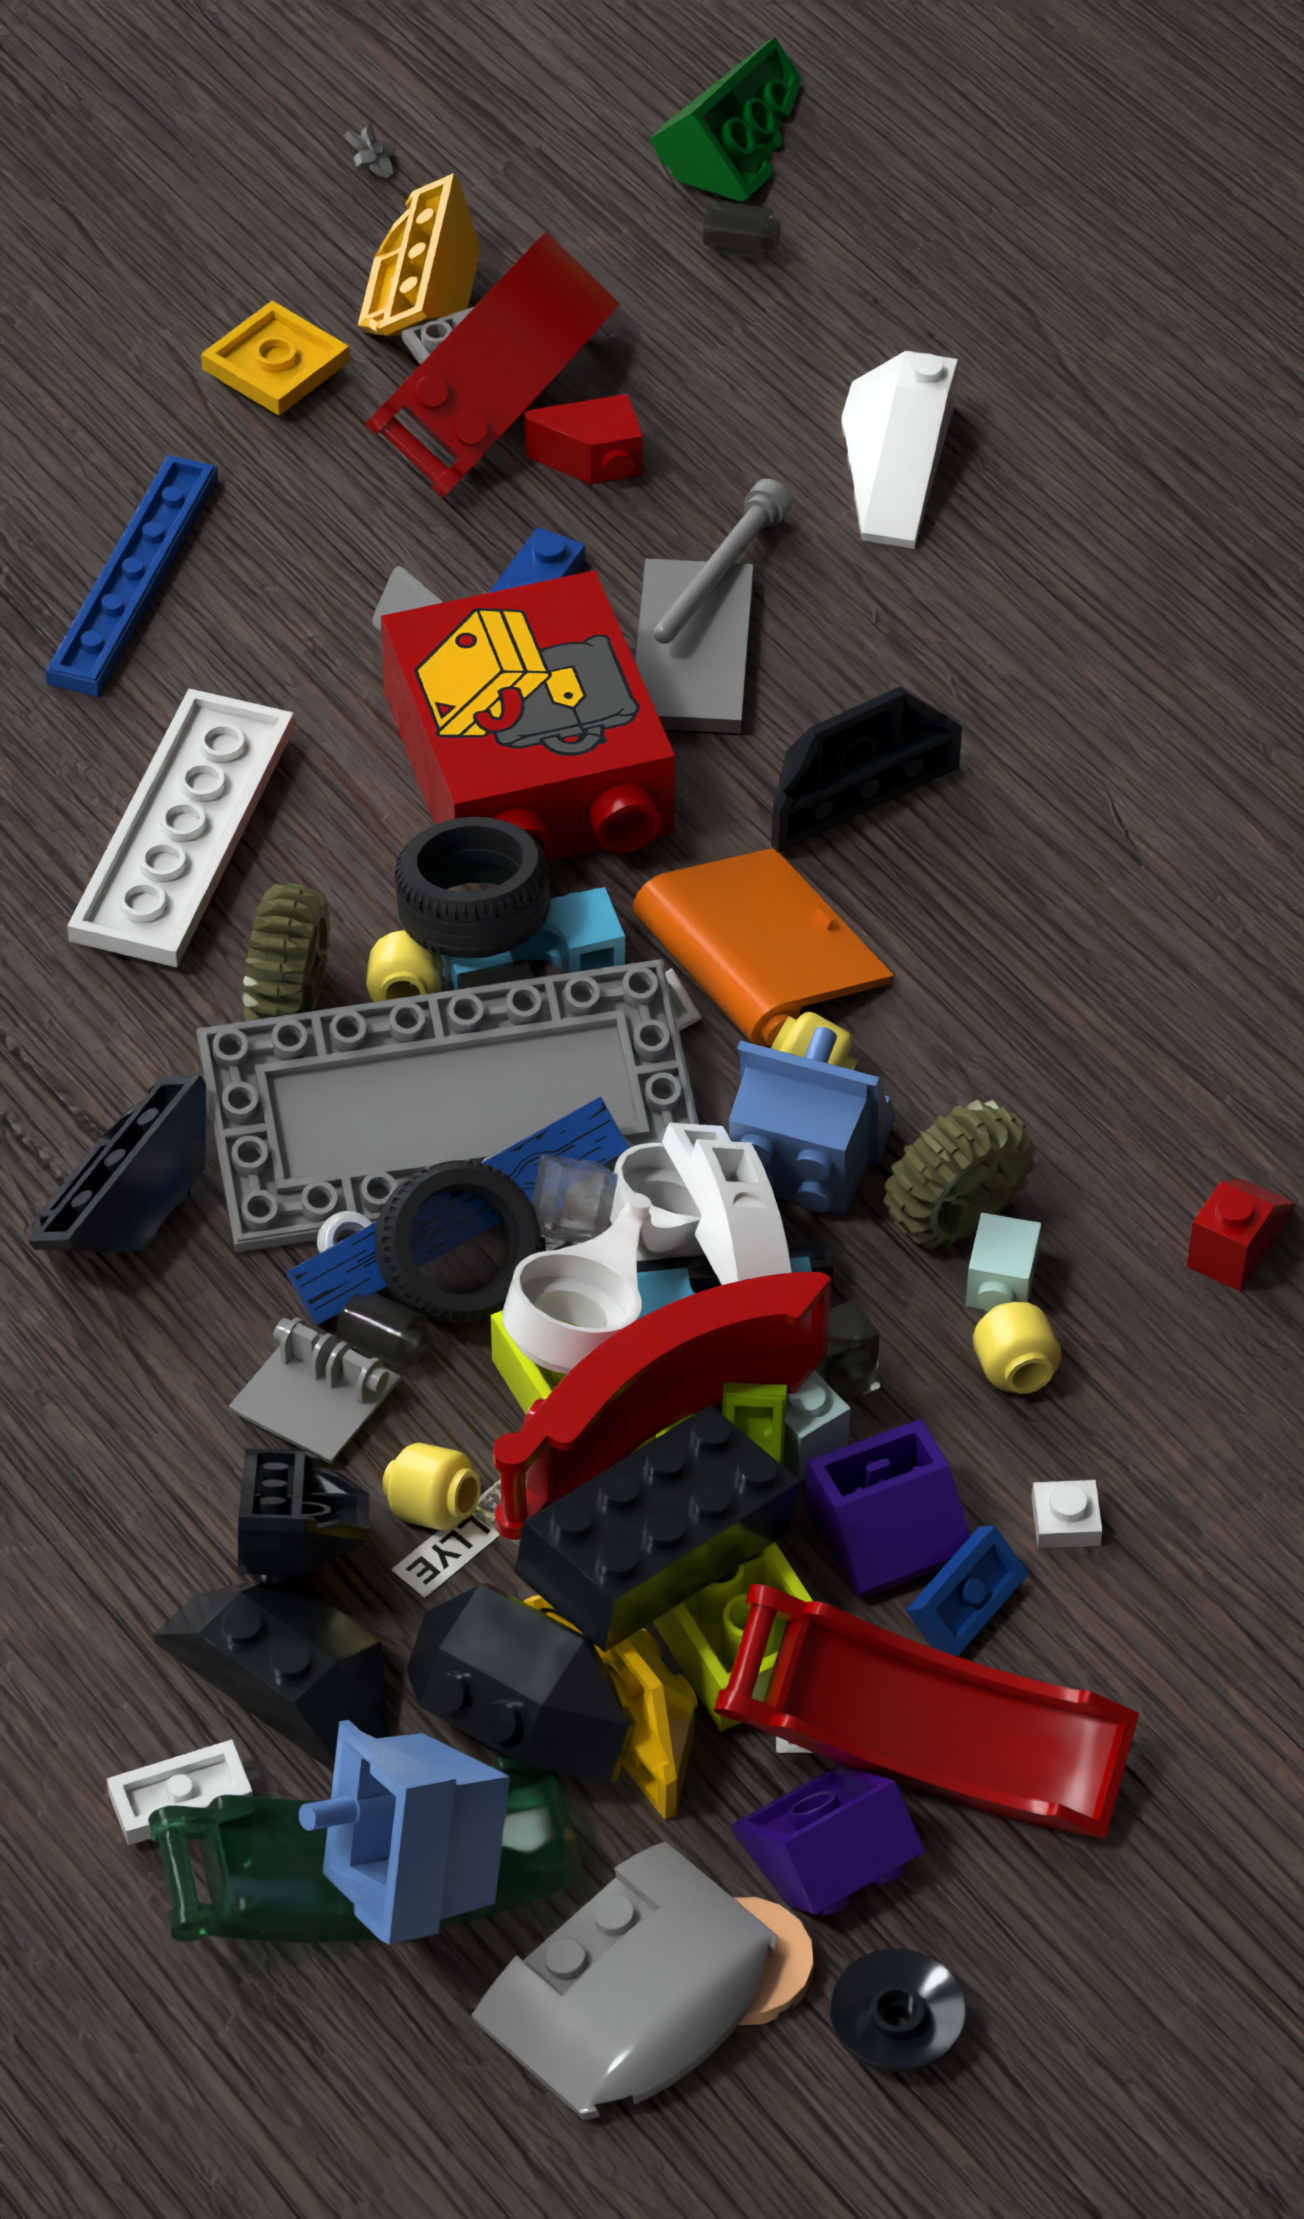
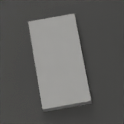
(702, 672)

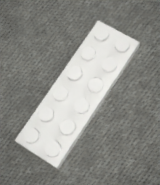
(181, 828)

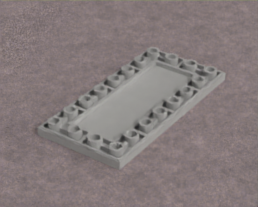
(361, 1096)

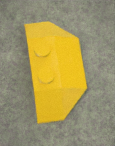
(423, 262)
(661, 1707)

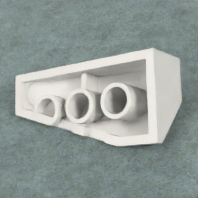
(895, 441)

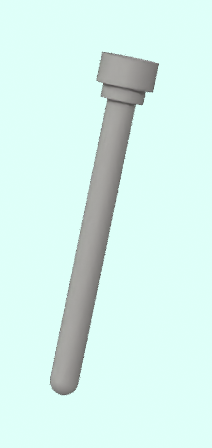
(764, 507)

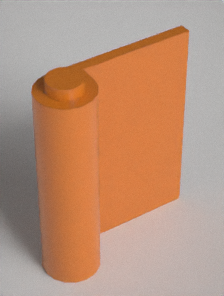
(757, 939)

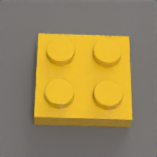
(275, 357)

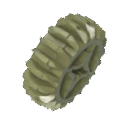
(287, 953)
(958, 1171)

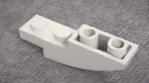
(737, 1204)

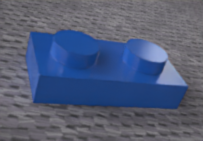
(542, 559)
(967, 1591)

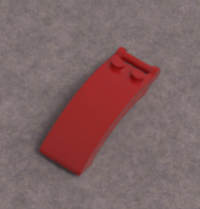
(496, 361)
(657, 1375)
(930, 1717)

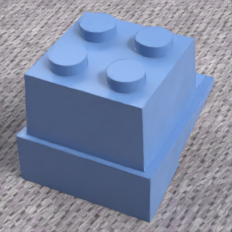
(810, 1122)
(410, 1831)

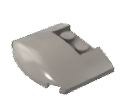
(631, 1985)

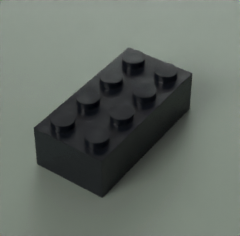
(656, 1527)

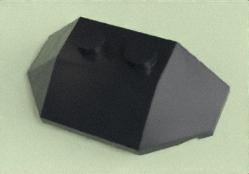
(861, 763)
(131, 1174)
(296, 1515)
(284, 1661)
(521, 1685)

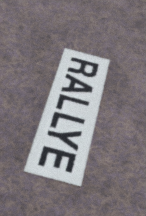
(445, 1553)

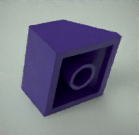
(831, 1838)

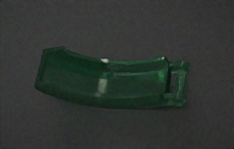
(271, 1879)

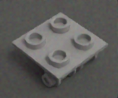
(314, 1390)

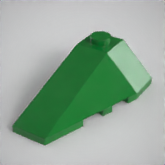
(732, 127)

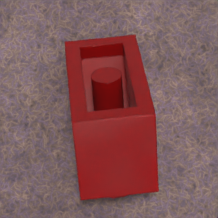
(587, 439)
(1236, 1231)

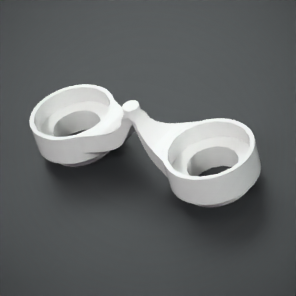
(597, 1279)

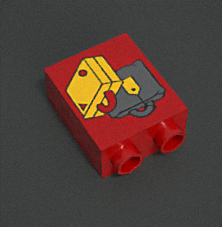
(531, 716)

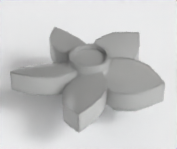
(371, 151)

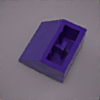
(887, 1508)

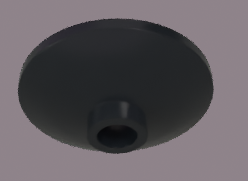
(901, 1986)

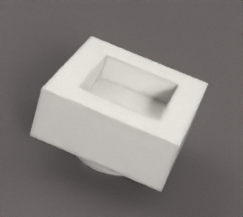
(1066, 1514)

